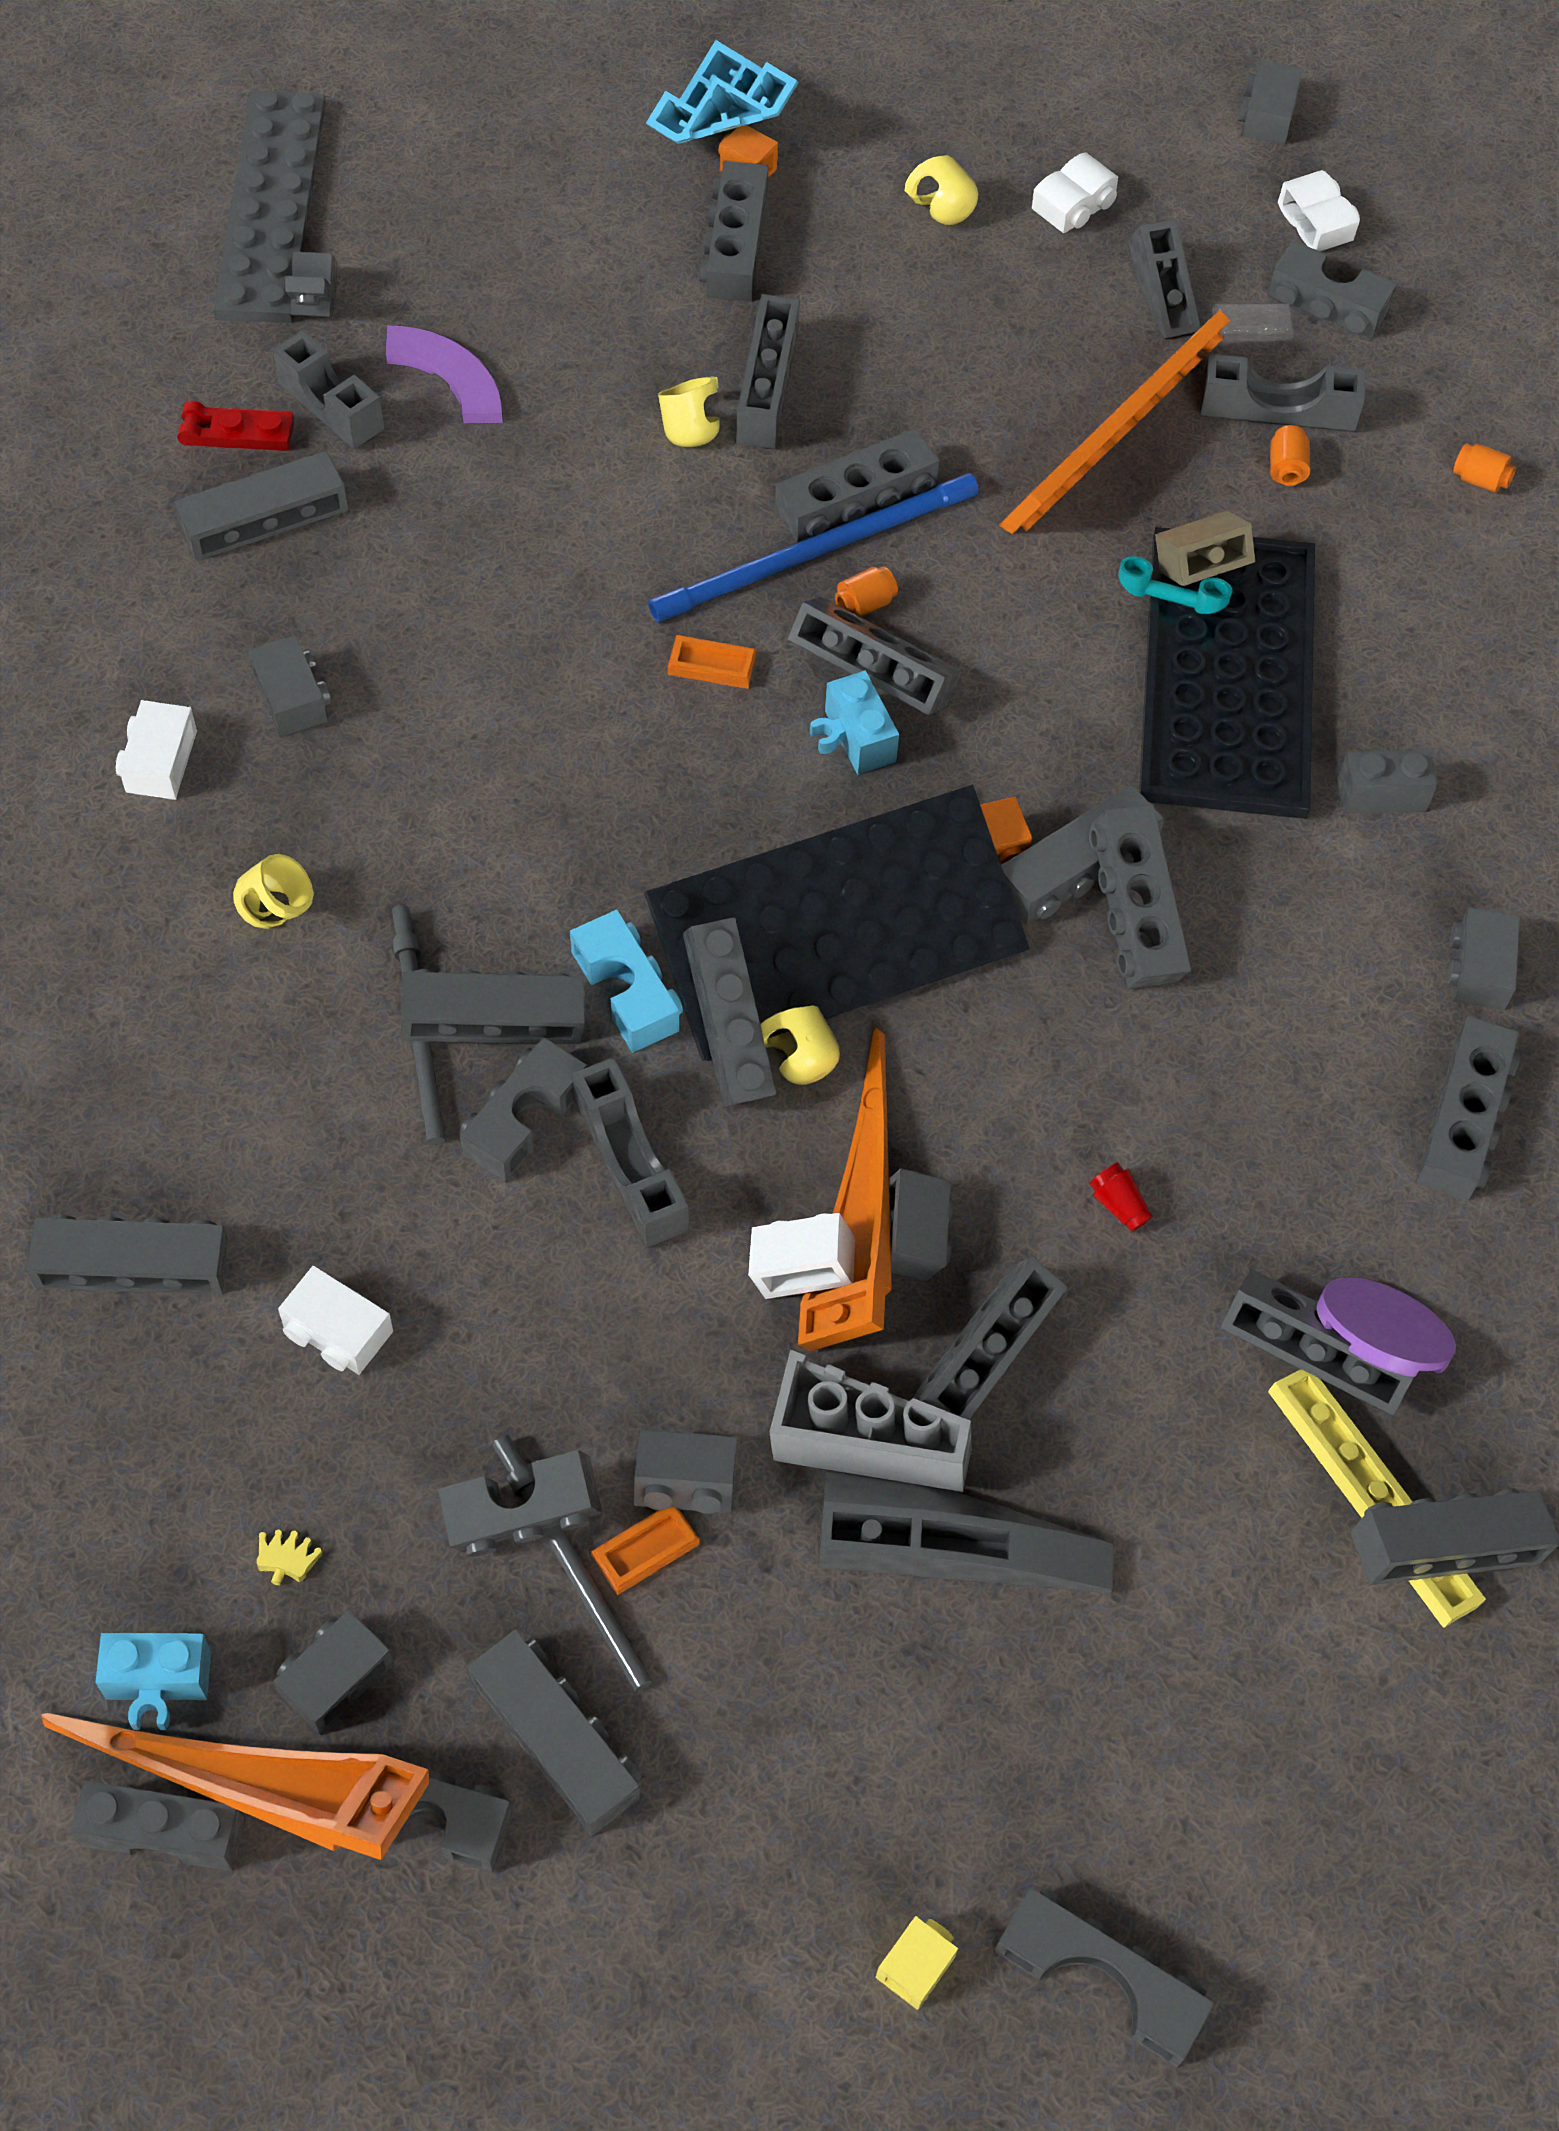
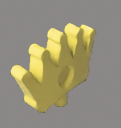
(286, 1558)

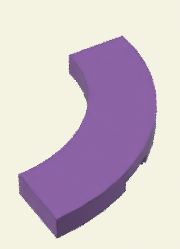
(455, 364)

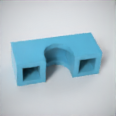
(613, 950)

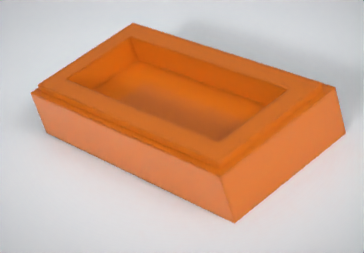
(712, 661)
(645, 1548)

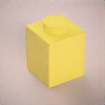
(917, 1961)

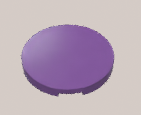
(1386, 1326)

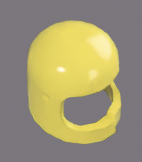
(956, 191)
(684, 412)
(273, 874)
(808, 1044)

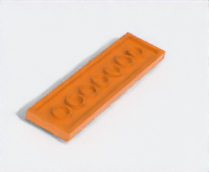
(1116, 426)

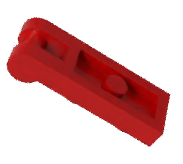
(235, 427)

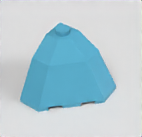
(722, 96)

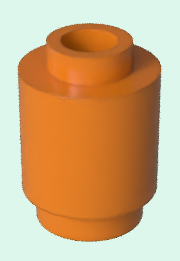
(1290, 455)
(1484, 467)
(867, 591)

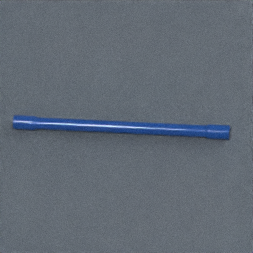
(685, 598)

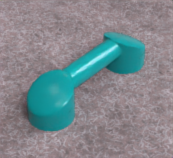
(1211, 597)

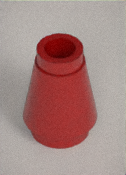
(1121, 1196)

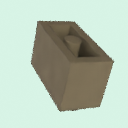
(1205, 548)

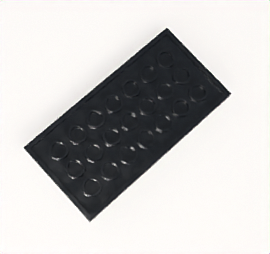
(1233, 689)
(852, 911)

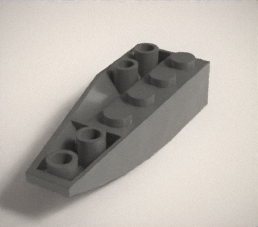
(950, 1535)

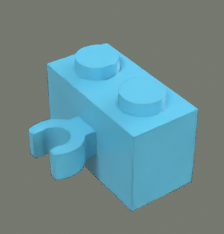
(858, 723)
(153, 1670)

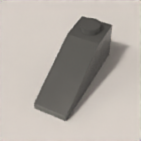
(1164, 277)

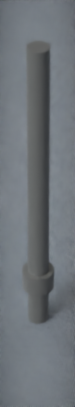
(407, 950)
(522, 1483)

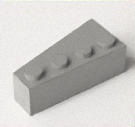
(865, 1430)

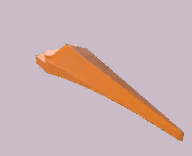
(863, 1202)
(315, 1795)

